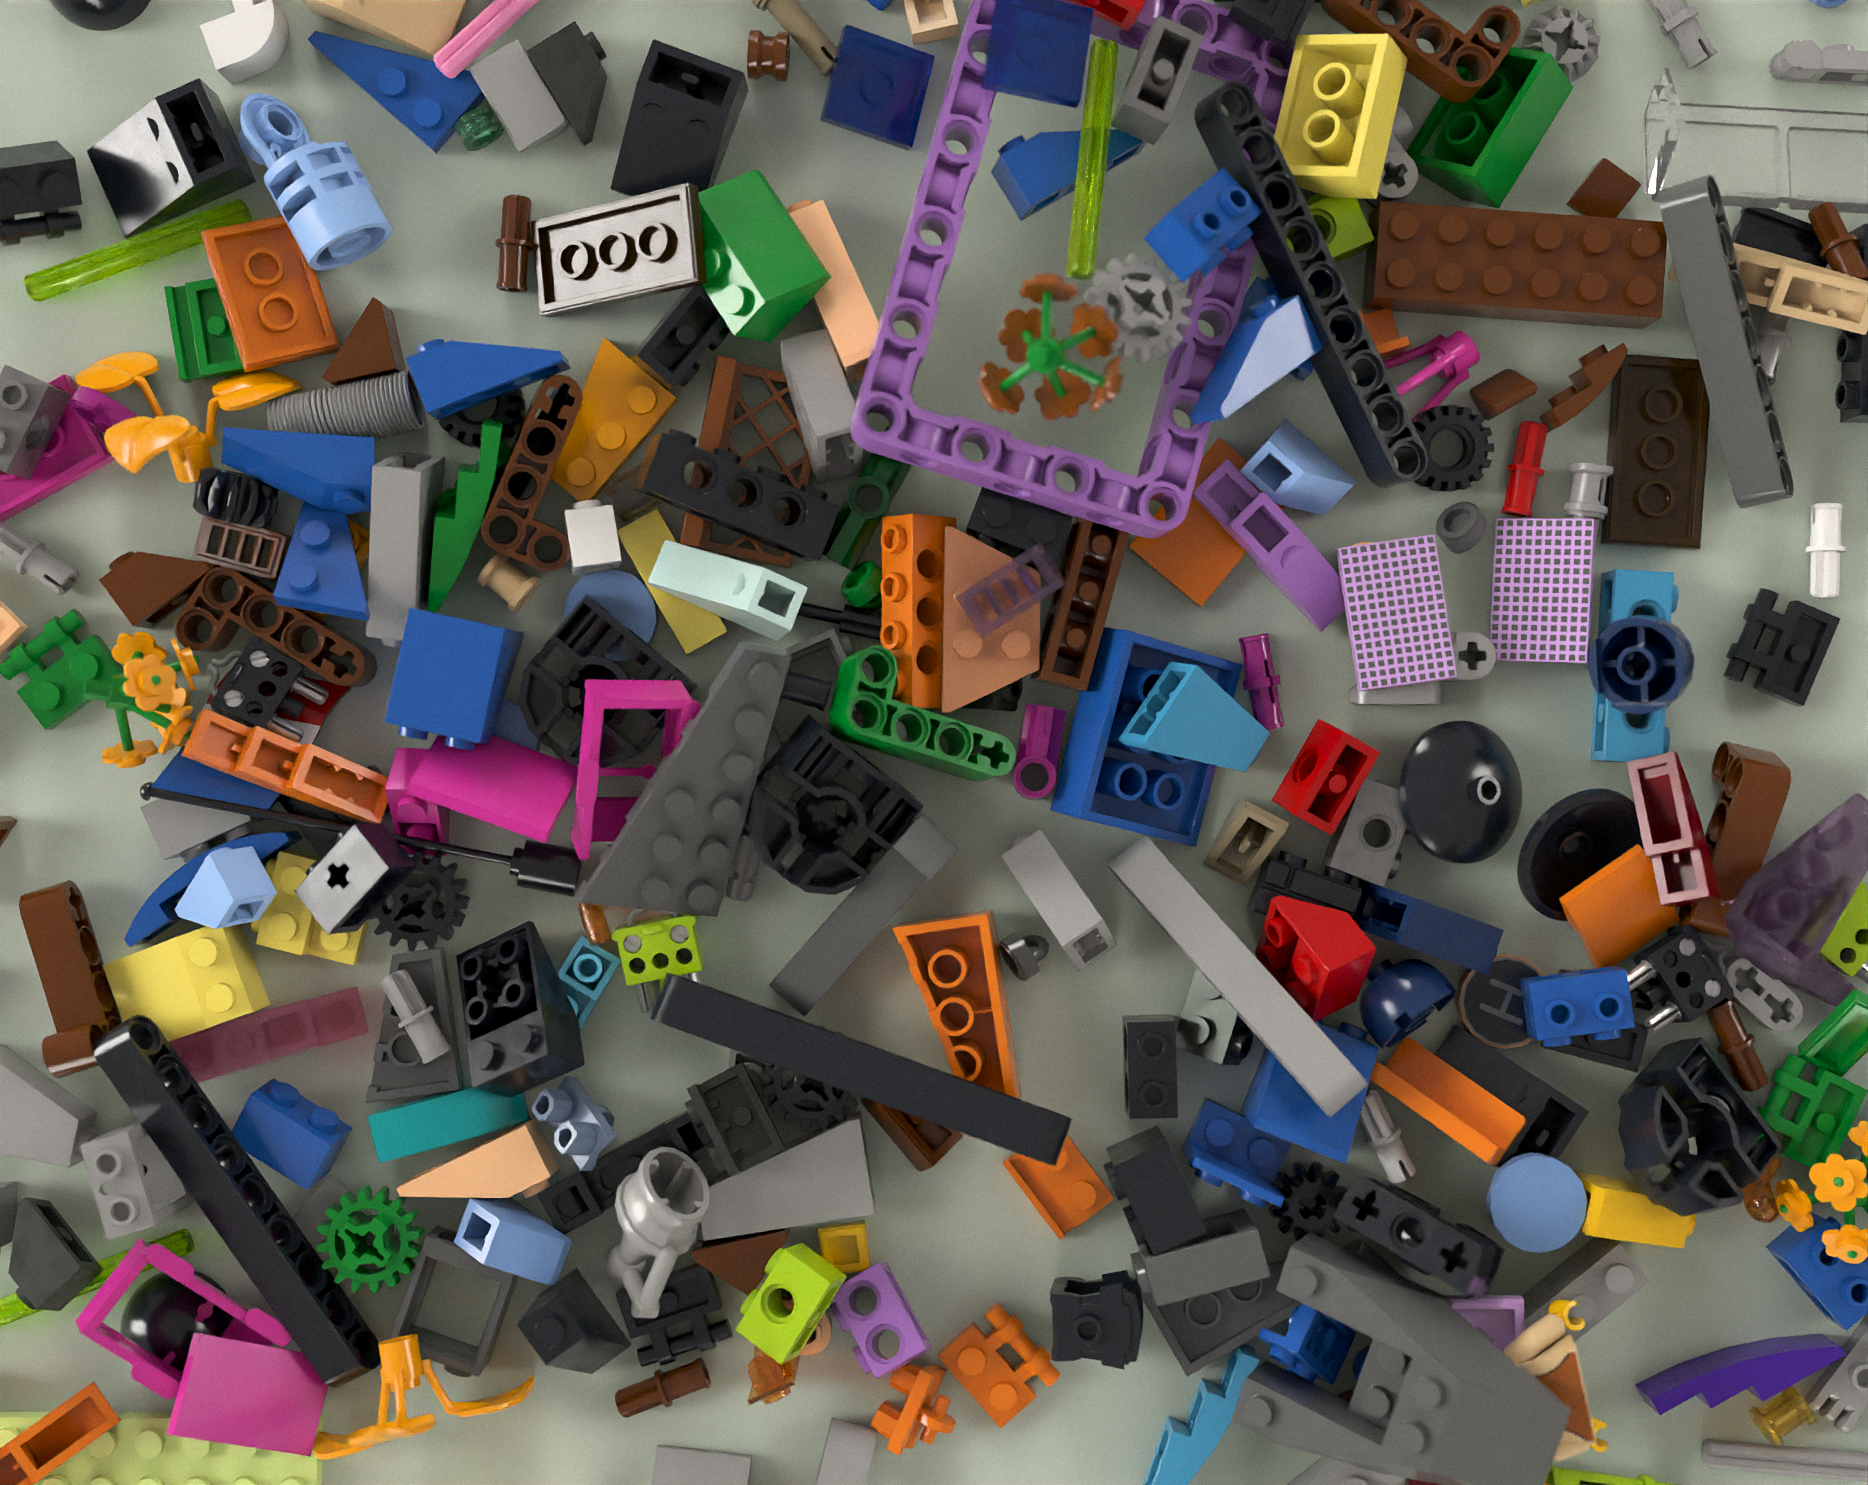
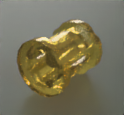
(1782, 1416)

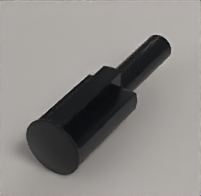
(851, 620)

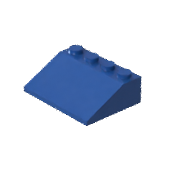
(1124, 783)

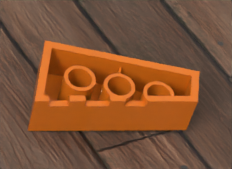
(965, 994)

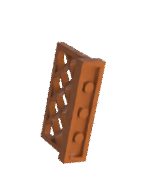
(716, 433)

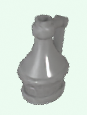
(658, 1219)

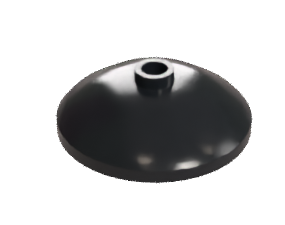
(1444, 794)
(1573, 844)

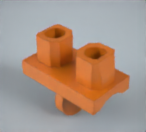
(905, 1424)

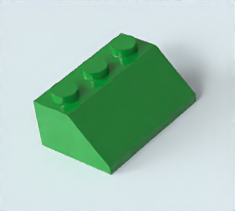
(1486, 142)
(756, 258)

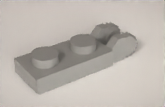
(1810, 64)

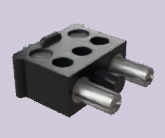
(251, 678)
(1680, 977)

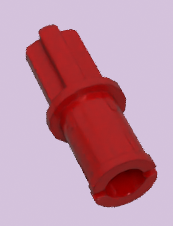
(1525, 469)

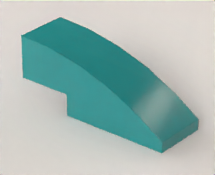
(442, 1121)

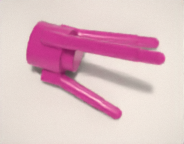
(1449, 358)

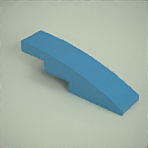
(1190, 1443)

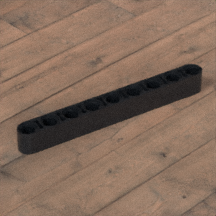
(1313, 263)
(862, 1069)
(237, 1200)

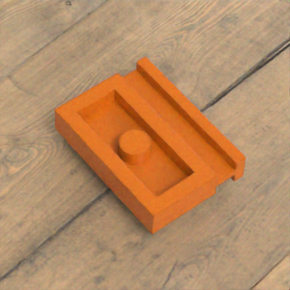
(1061, 1193)

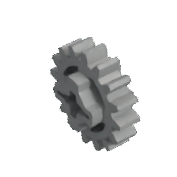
(1120, 294)

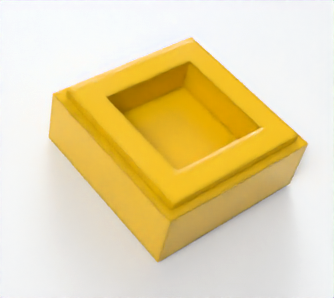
(845, 1246)

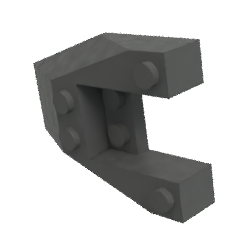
(1431, 1392)

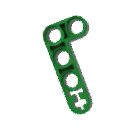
(922, 726)

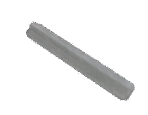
(1785, 1460)

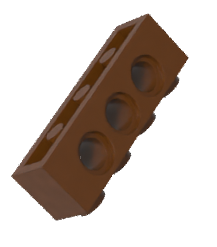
(1081, 605)

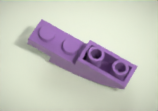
(1273, 543)

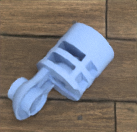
(313, 185)

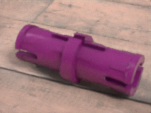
(1261, 681)

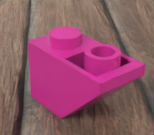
(409, 813)

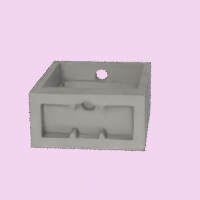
(136, 1196)

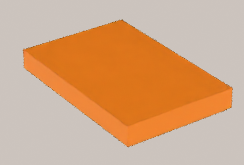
(269, 294)
(1199, 550)

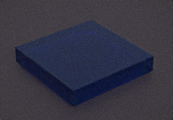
(1038, 50)
(877, 87)

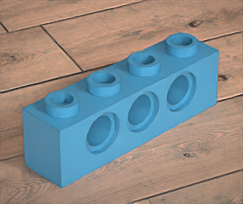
(1619, 596)

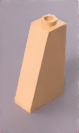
(842, 300)

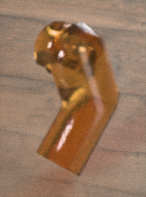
(594, 923)
(1759, 1196)

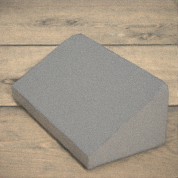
(519, 96)
(699, 1467)

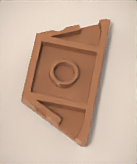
(972, 663)

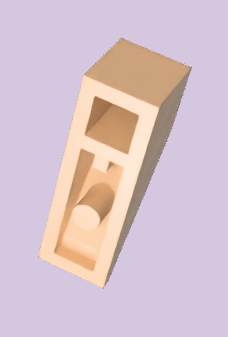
(493, 1169)

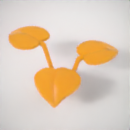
(142, 438)
(402, 1371)

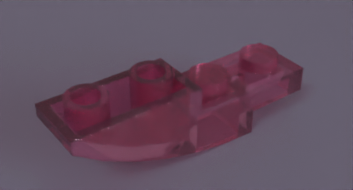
(272, 1035)

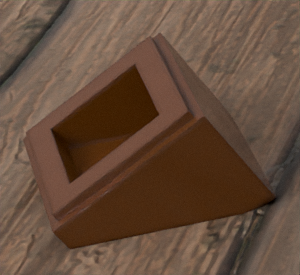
(1604, 191)
(1501, 393)

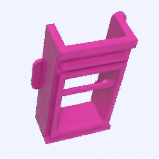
(604, 817)
(148, 1369)

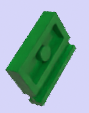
(201, 332)

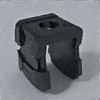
(1097, 1319)

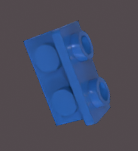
(1312, 1345)

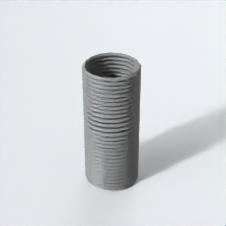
(359, 408)

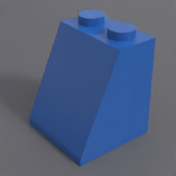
(451, 678)
(1286, 1110)

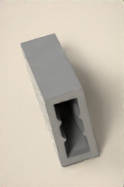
(401, 540)
(810, 1182)

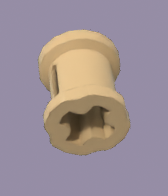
(508, 582)

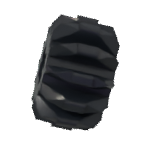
(234, 498)
(1317, 1186)

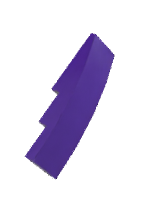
(1757, 1366)

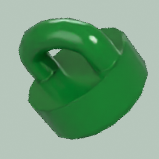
(863, 585)

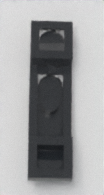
(589, 1193)

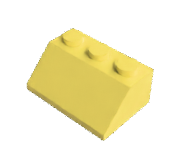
(1340, 112)

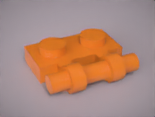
(986, 1371)

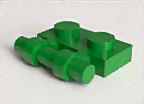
(57, 690)
(1821, 1117)

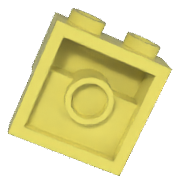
(289, 923)

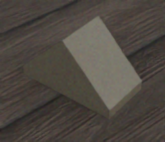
(1244, 841)

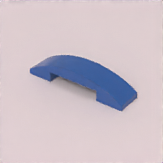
(159, 909)

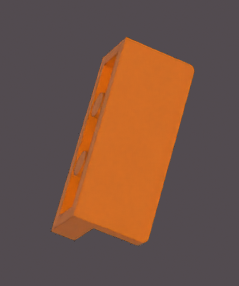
(1449, 1100)

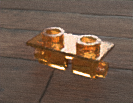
(770, 1378)

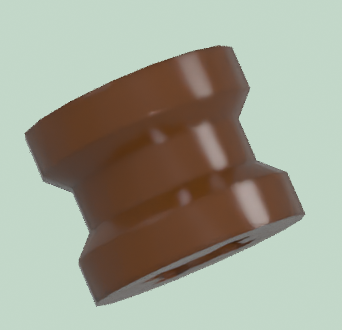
(768, 55)

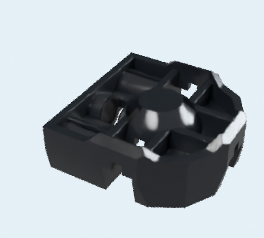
(546, 699)
(813, 759)
(1675, 1103)
(1420, 1237)

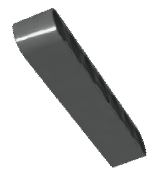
(1726, 342)

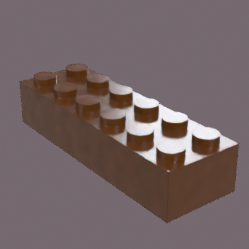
(1515, 265)

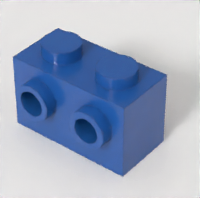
(1203, 225)
(1577, 1004)
(290, 1133)
(1830, 1283)

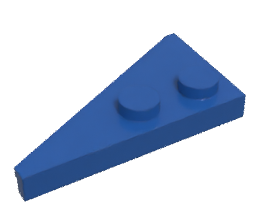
(405, 86)
(322, 567)

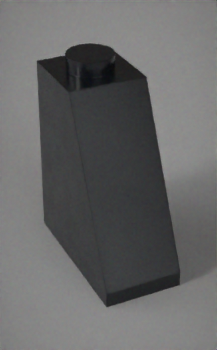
(572, 1327)

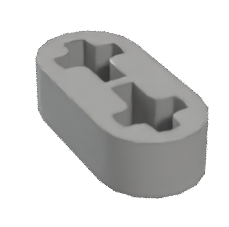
(1753, 1002)

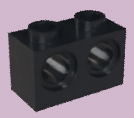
(1149, 1066)

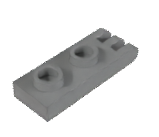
(1844, 1383)

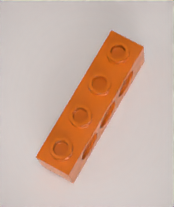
(914, 604)

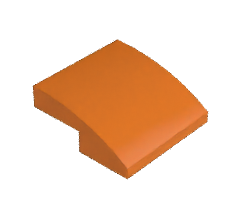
(1618, 909)

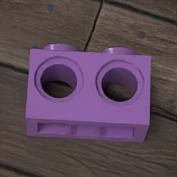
(890, 1313)

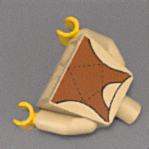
(1555, 1363)

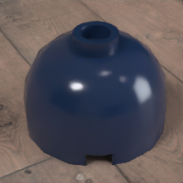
(1641, 663)
(1402, 999)

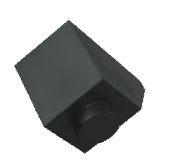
(573, 75)
(48, 1257)

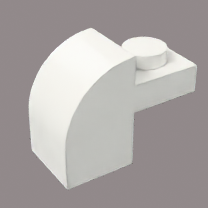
(247, 40)

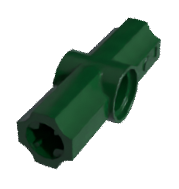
(855, 527)

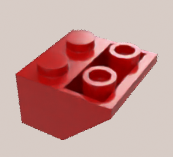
(1314, 954)

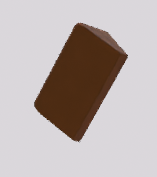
(917, 1138)

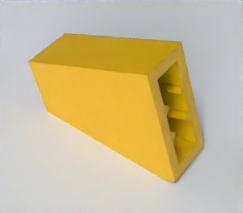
(1625, 1213)

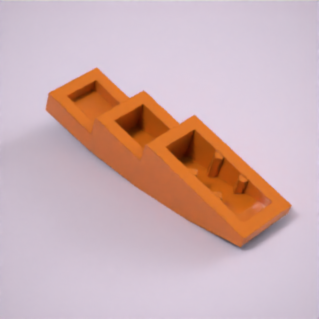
(288, 767)

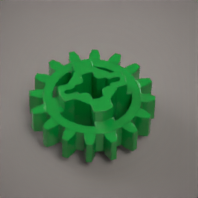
(354, 1231)

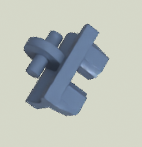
(577, 1122)

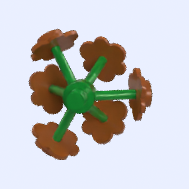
(1033, 339)

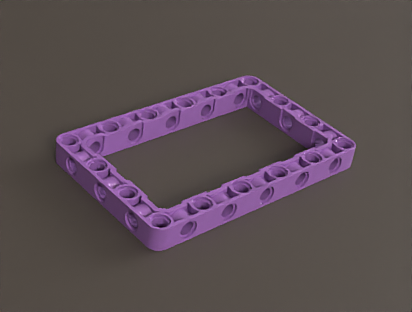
(1009, 464)

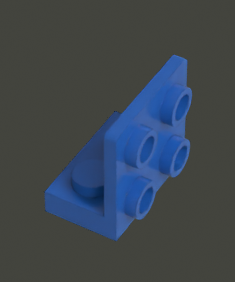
(1231, 1150)

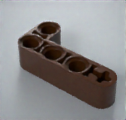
(1450, 45)
(541, 468)
(284, 634)
(1740, 828)
(70, 976)

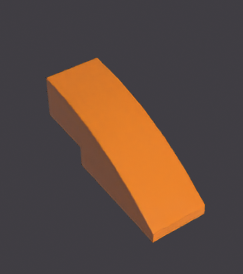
(56, 1437)

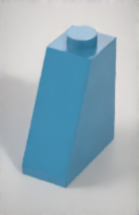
(1195, 721)

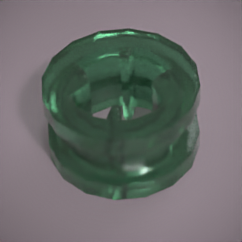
(478, 128)

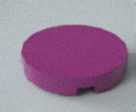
(99, 409)

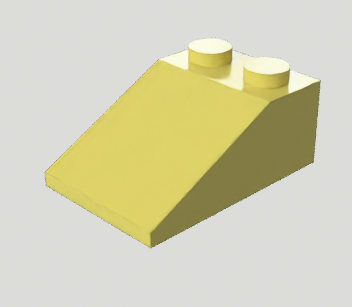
(189, 981)

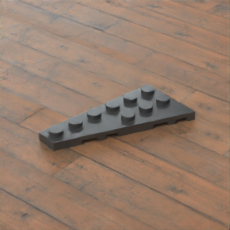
(694, 807)

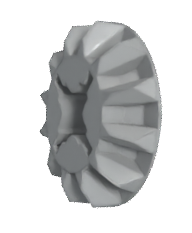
(1581, 36)

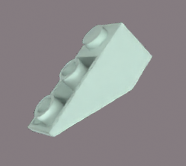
(729, 588)

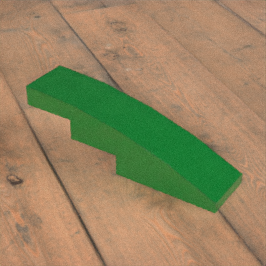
(458, 528)

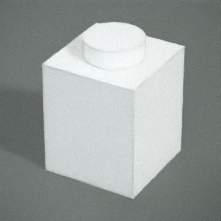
(592, 537)

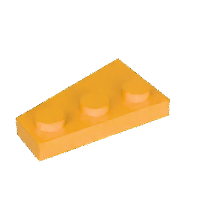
(615, 418)

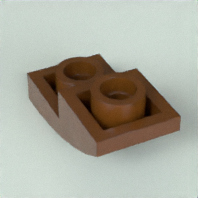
(1590, 381)

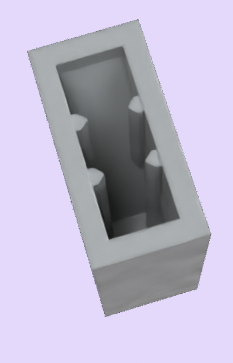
(821, 404)
(1059, 898)
(40, 1116)

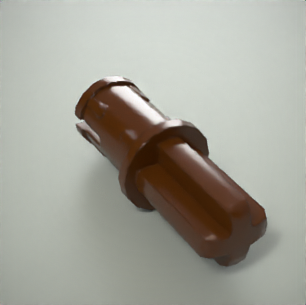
(514, 244)
(1838, 246)
(1737, 1046)
(663, 1388)

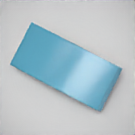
(586, 976)

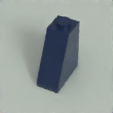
(1427, 927)

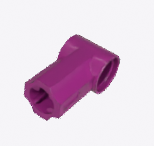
(1039, 746)

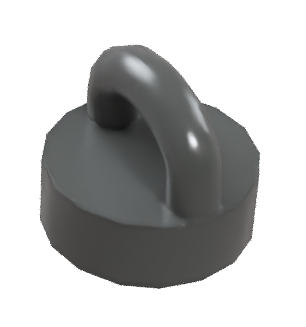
(1461, 526)
(1019, 957)

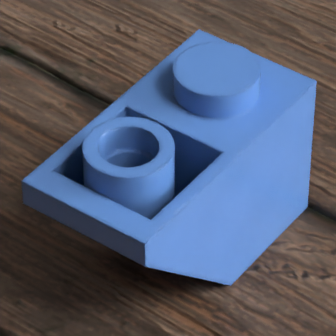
(512, 1239)

